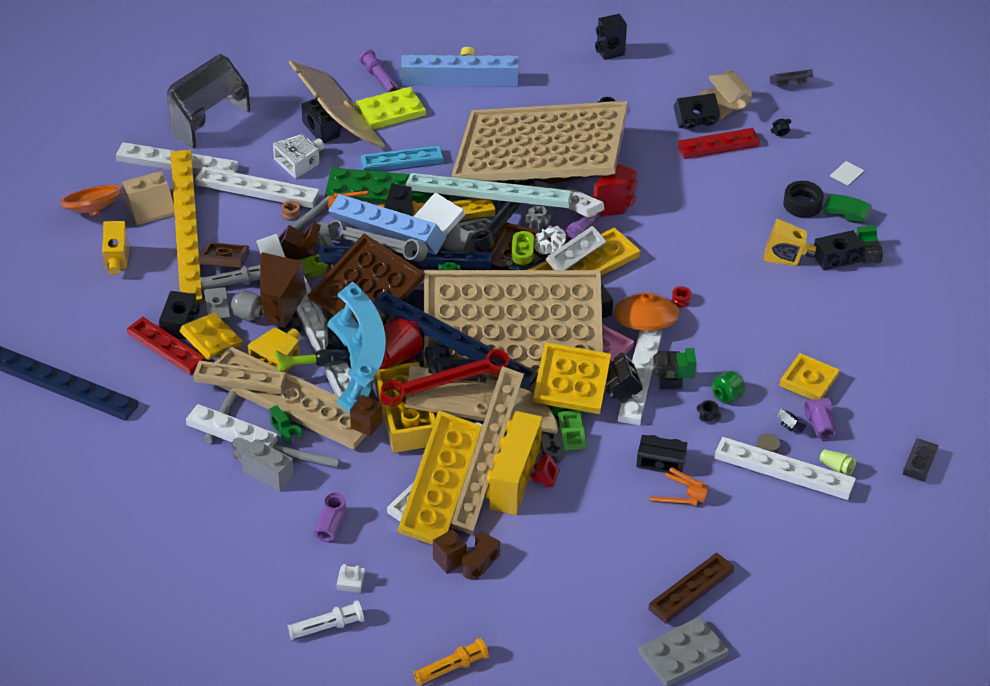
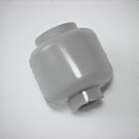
(247, 305)

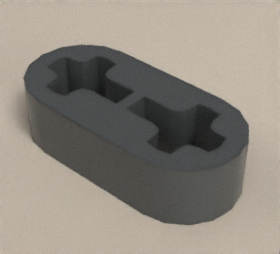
(556, 443)

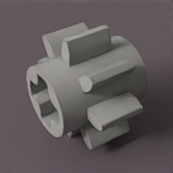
(538, 217)

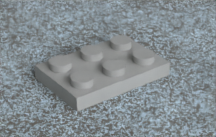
(683, 651)

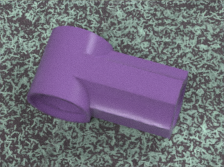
(820, 414)
(331, 517)

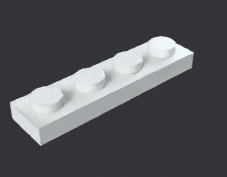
(227, 426)

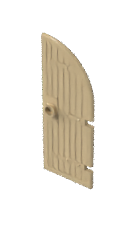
(336, 102)
(472, 400)

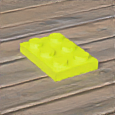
(390, 108)

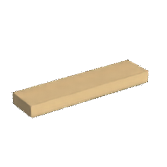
(240, 377)

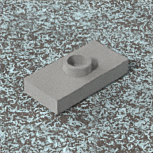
(217, 302)

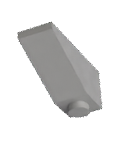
(460, 236)

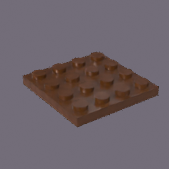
(372, 270)

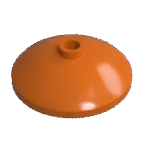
(91, 199)
(646, 312)

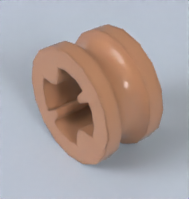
(290, 215)

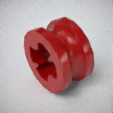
(681, 296)

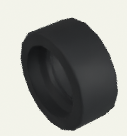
(803, 209)

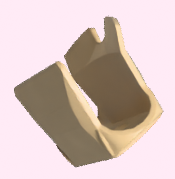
(730, 92)

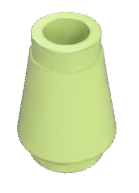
(838, 461)

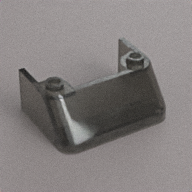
(200, 91)

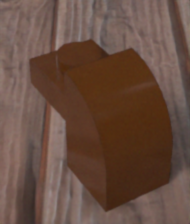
(298, 244)

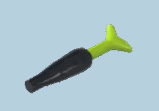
(321, 358)

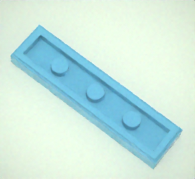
(402, 159)

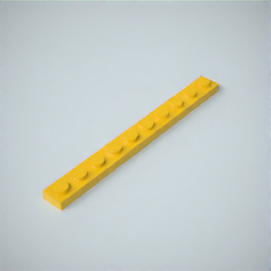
(186, 223)

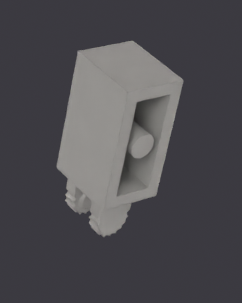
(263, 462)

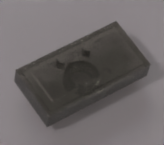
(920, 459)

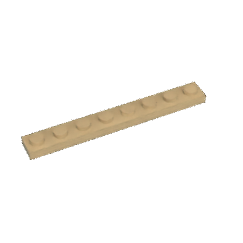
(488, 444)

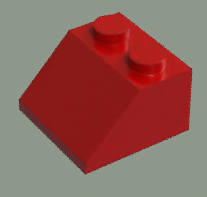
(616, 191)

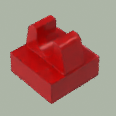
(545, 471)

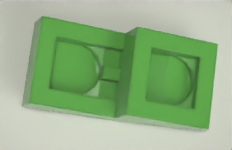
(572, 430)

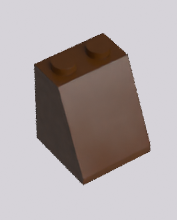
(280, 288)

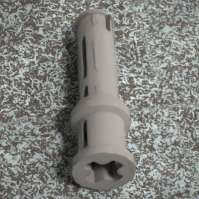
(245, 276)

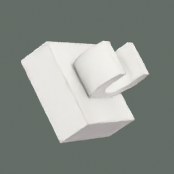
(350, 579)

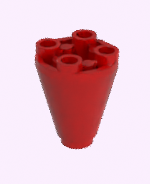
(402, 342)

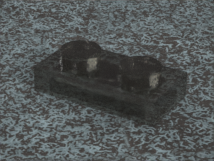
(783, 78)

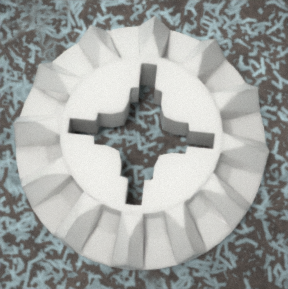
(544, 246)

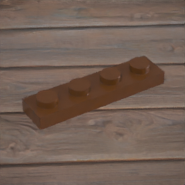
(691, 588)

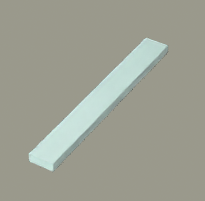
(490, 190)

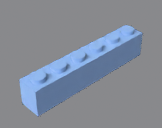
(459, 70)
(387, 222)

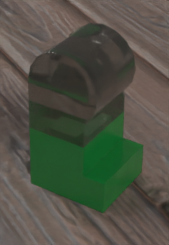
(872, 249)
(675, 364)

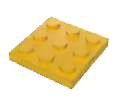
(572, 378)

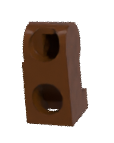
(481, 556)

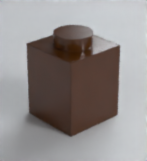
(366, 415)
(449, 551)

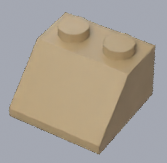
(148, 198)

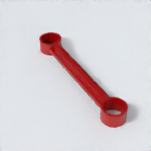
(442, 378)

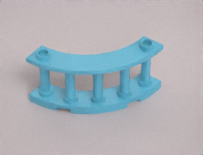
(364, 341)

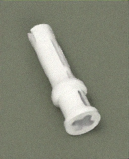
(339, 615)

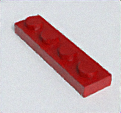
(718, 143)
(165, 345)

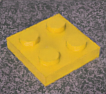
(210, 335)
(809, 377)

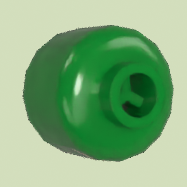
(729, 386)

